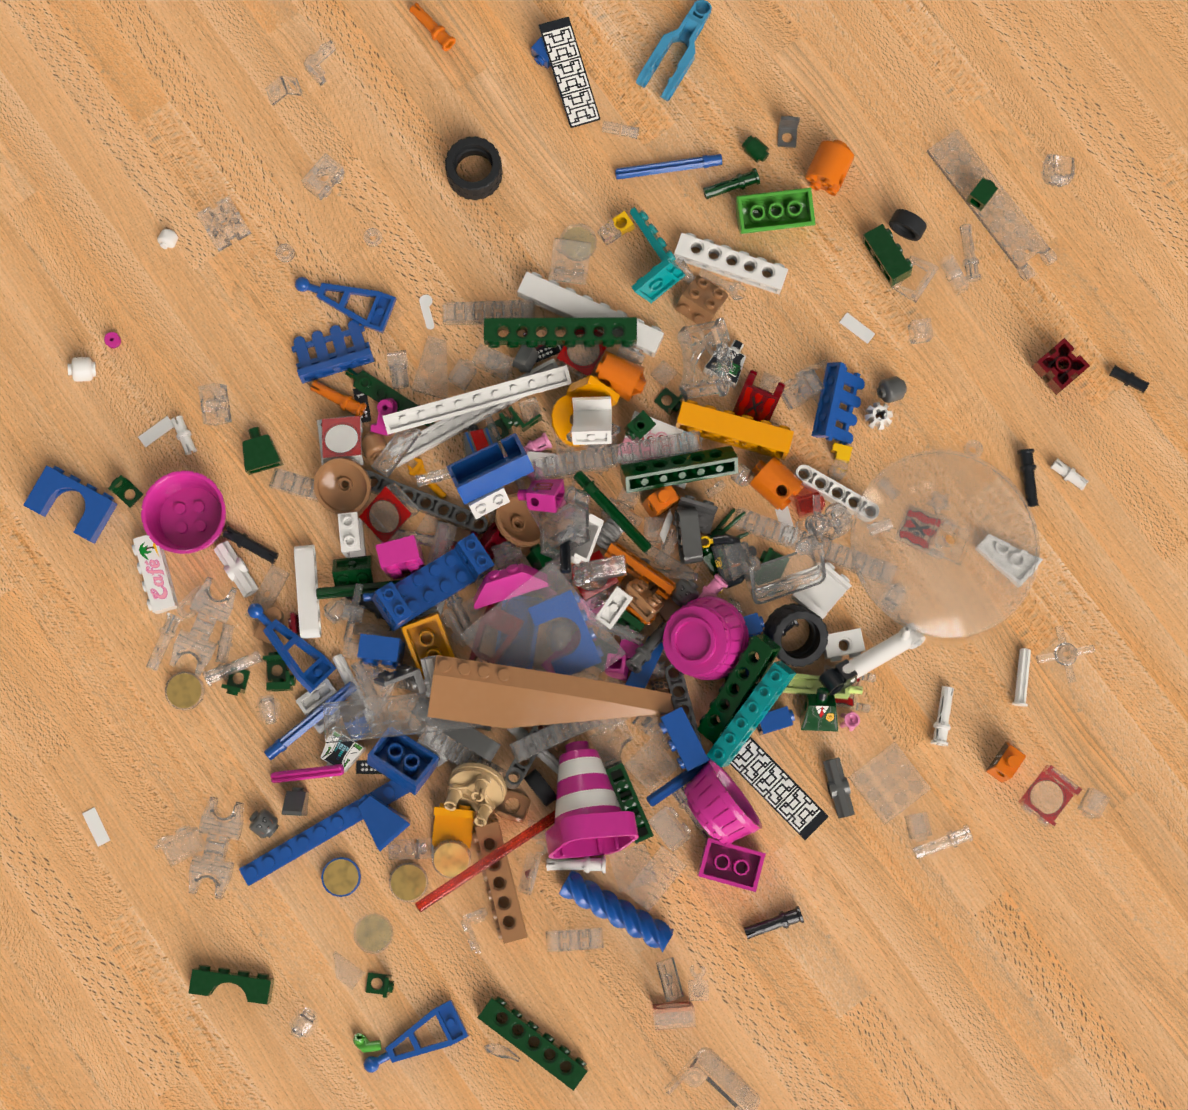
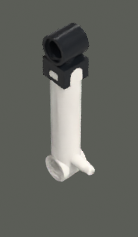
(848, 671)

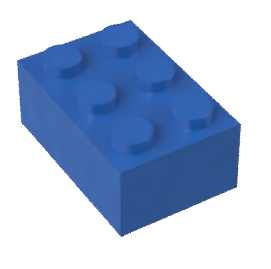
(381, 650)
(683, 739)
(403, 761)

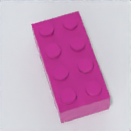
(400, 556)

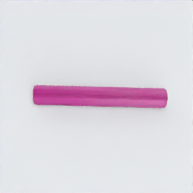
(307, 773)

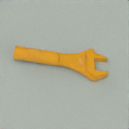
(419, 469)

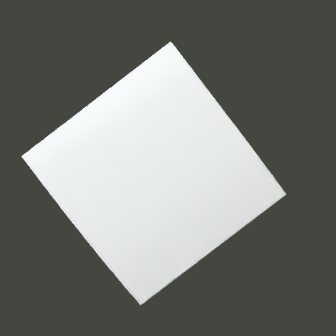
(310, 701)

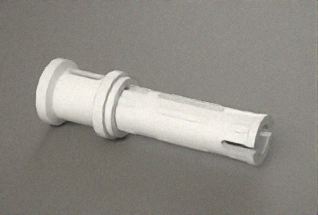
(942, 724)
(587, 864)

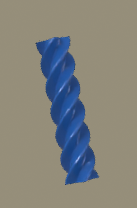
(618, 911)

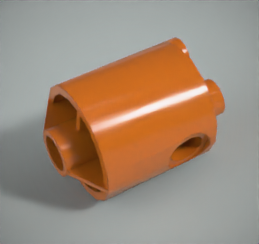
(830, 166)
(621, 375)
(770, 478)

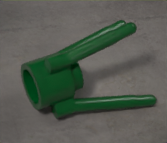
(719, 531)

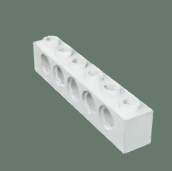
(737, 271)

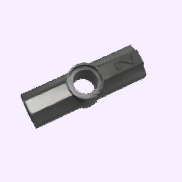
(838, 788)

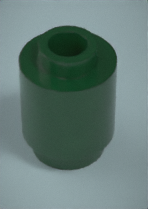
(755, 149)

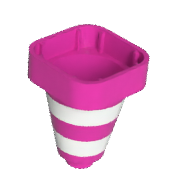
(587, 809)

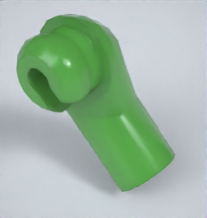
(365, 1045)

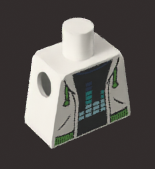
(342, 753)

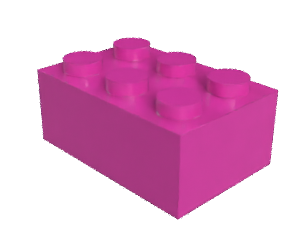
(731, 864)

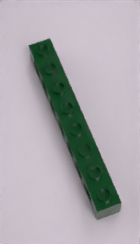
(493, 326)

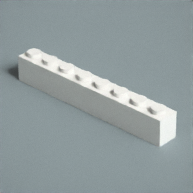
(571, 305)

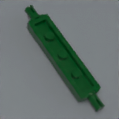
(379, 391)

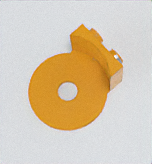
(563, 408)

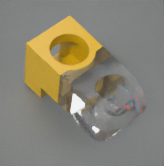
(616, 228)
(841, 461)

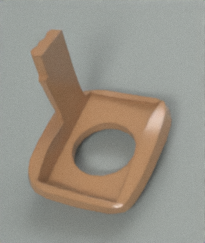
(520, 815)

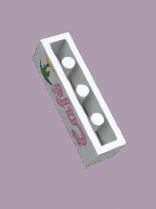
(156, 575)

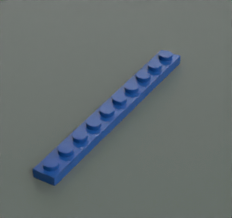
(315, 835)

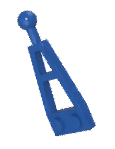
(378, 314)
(316, 672)
(450, 1023)

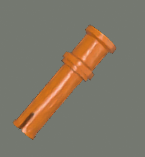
(437, 31)
(345, 402)

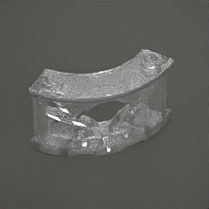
(710, 383)

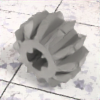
(609, 533)

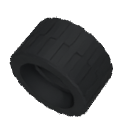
(468, 147)
(816, 640)

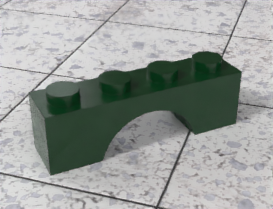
(256, 988)

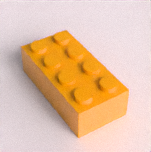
(426, 638)

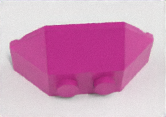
(501, 583)

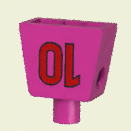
(543, 495)

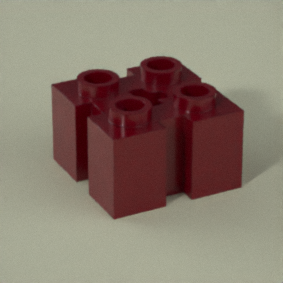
(1060, 355)

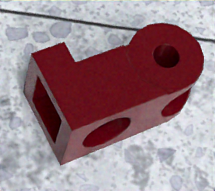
(491, 538)

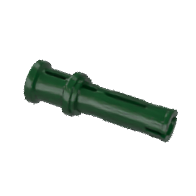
(740, 182)

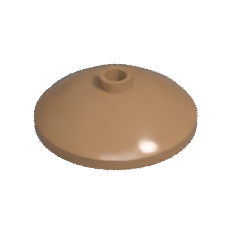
(334, 494)
(516, 513)

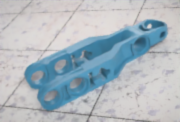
(687, 34)

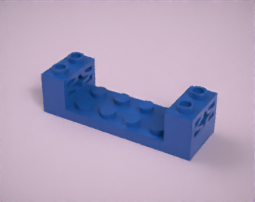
(433, 583)
(777, 718)

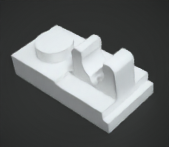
(614, 607)

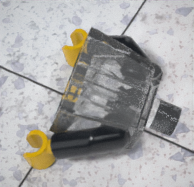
(727, 557)

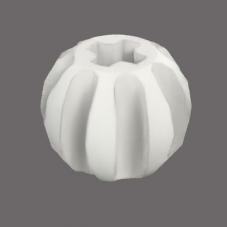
(879, 422)

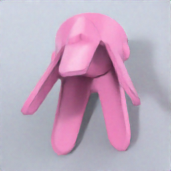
(851, 720)

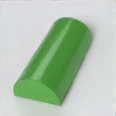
(775, 210)

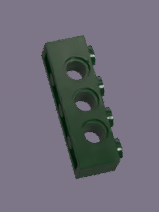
(628, 799)

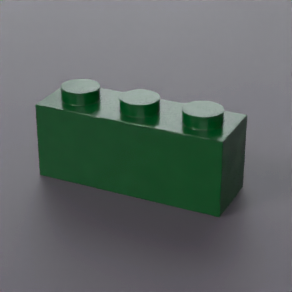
(887, 254)

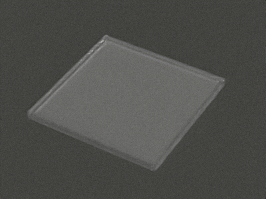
(544, 629)

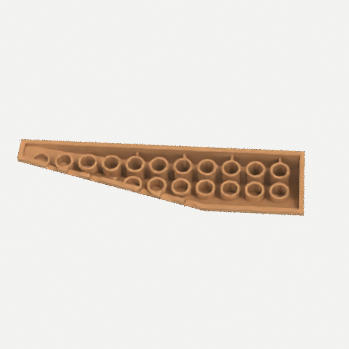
(528, 697)

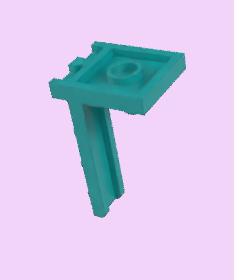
(661, 276)

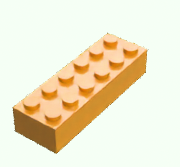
(735, 430)

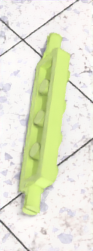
(808, 684)

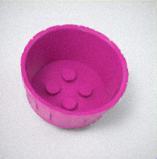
(183, 512)
(705, 638)
(720, 805)

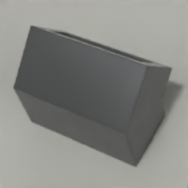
(525, 359)

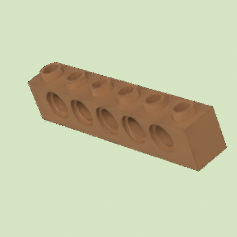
(506, 933)

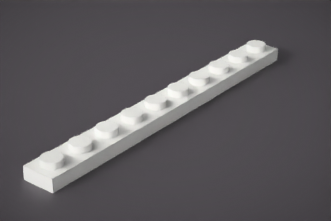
(477, 399)
(454, 425)

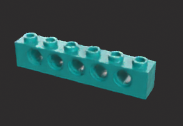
(751, 714)

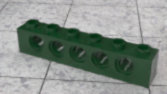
(679, 469)
(767, 652)
(570, 1077)

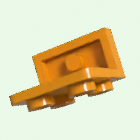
(453, 824)

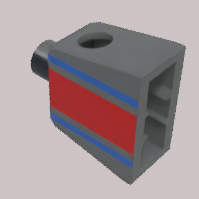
(477, 439)

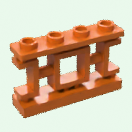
(644, 571)

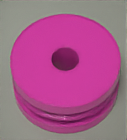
(109, 337)

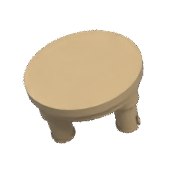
(476, 787)

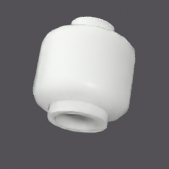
(82, 369)

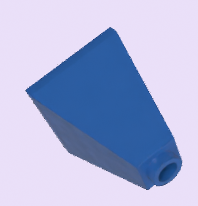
(382, 820)

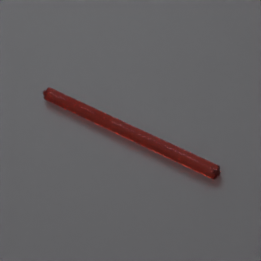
(485, 862)

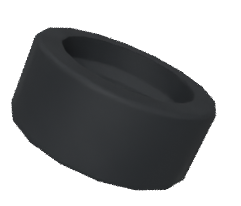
(907, 225)
(540, 787)

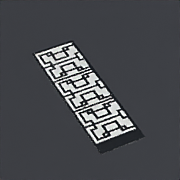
(569, 72)
(778, 789)

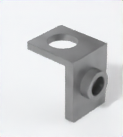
(789, 125)

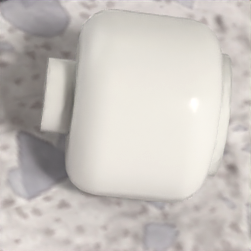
(167, 238)

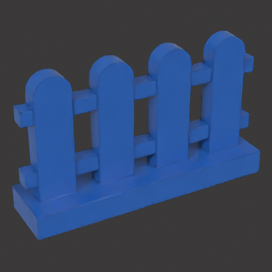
(335, 362)
(829, 402)

